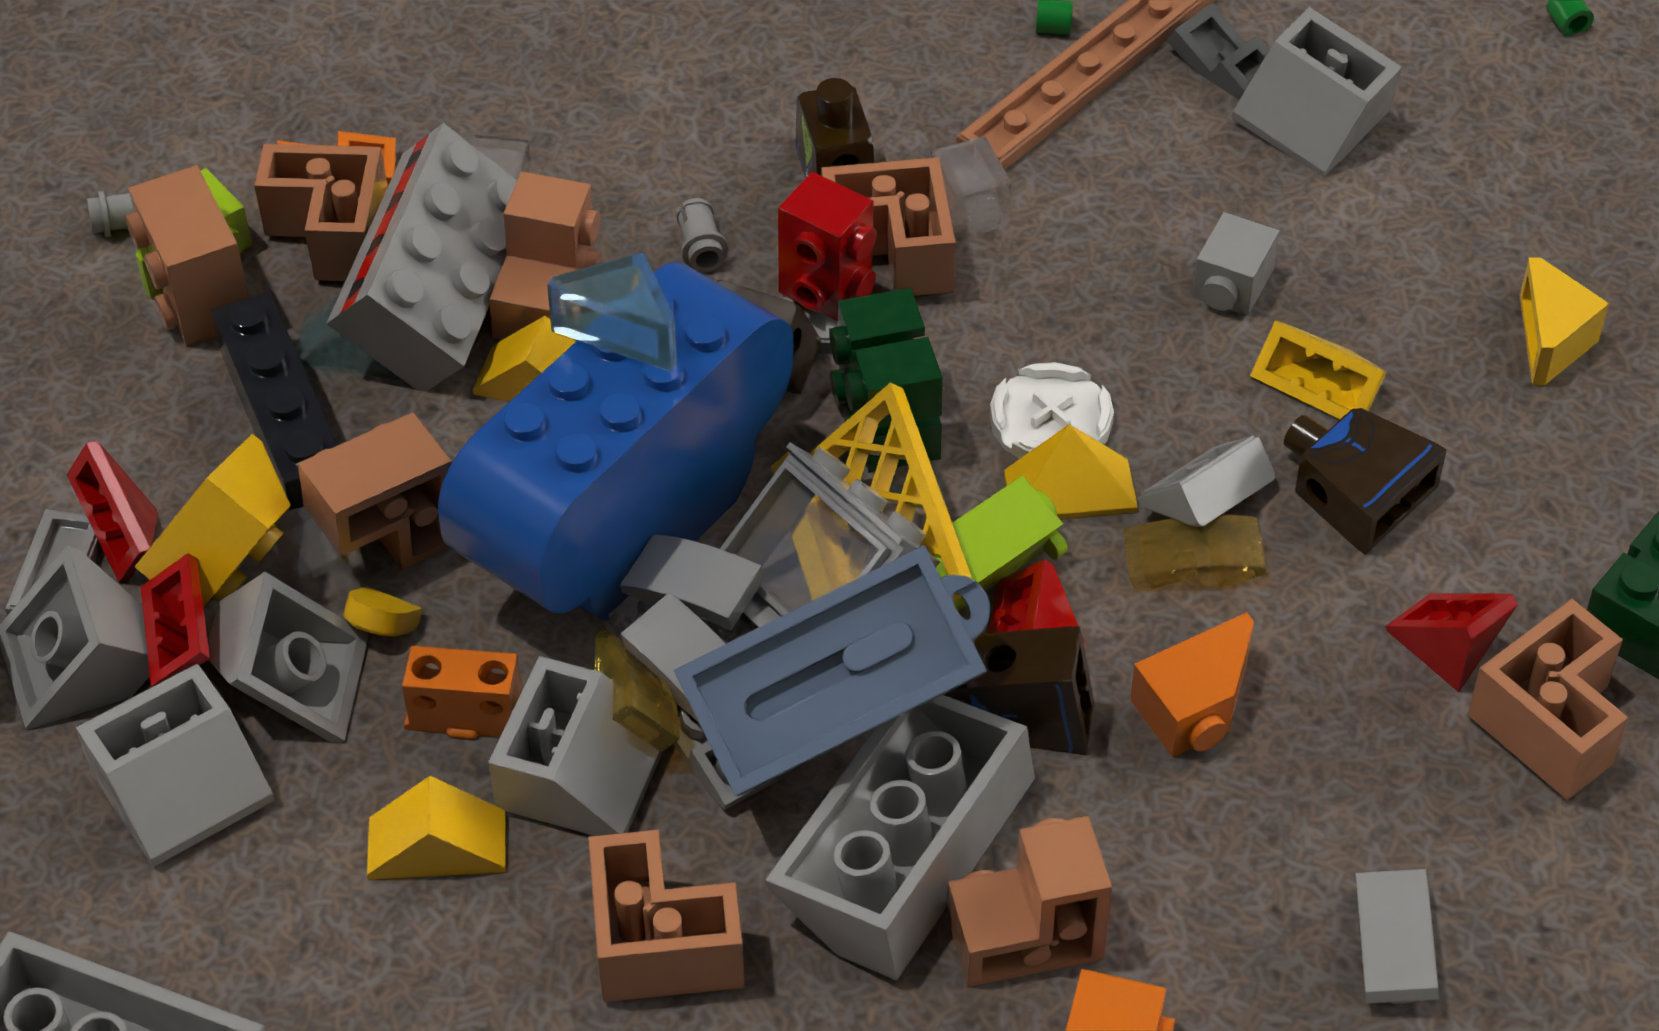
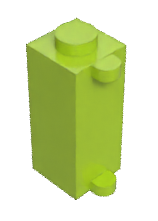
(1007, 534)

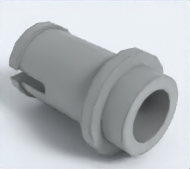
(109, 212)
(703, 245)

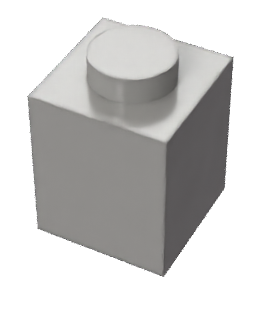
(1235, 264)

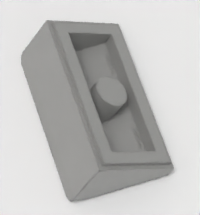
(1211, 482)

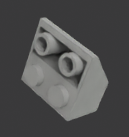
(1318, 92)
(567, 755)
(174, 764)

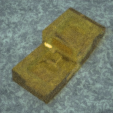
(1173, 551)
(639, 696)

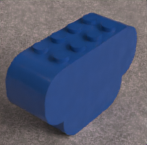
(618, 450)

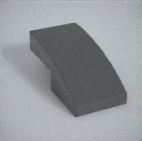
(1218, 50)

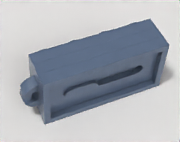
(835, 668)

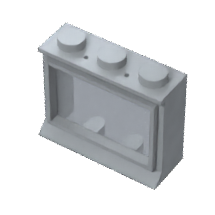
(815, 533)

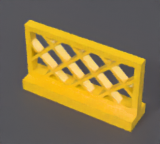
(920, 485)

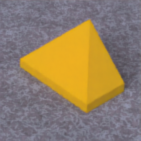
(1317, 371)
(1078, 475)

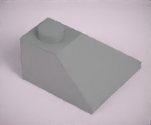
(73, 642)
(289, 654)

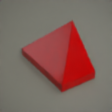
(114, 507)
(1031, 601)
(174, 620)
(1453, 630)

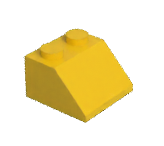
(224, 522)

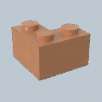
(321, 196)
(909, 220)
(546, 235)
(189, 251)
(379, 489)
(1547, 700)
(1038, 914)
(658, 937)

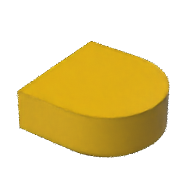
(380, 613)

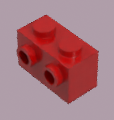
(825, 245)

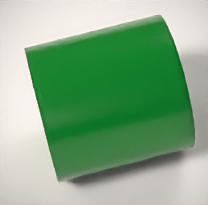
(1570, 15)
(1054, 17)

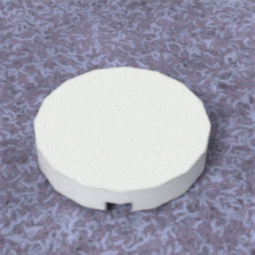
(1044, 402)

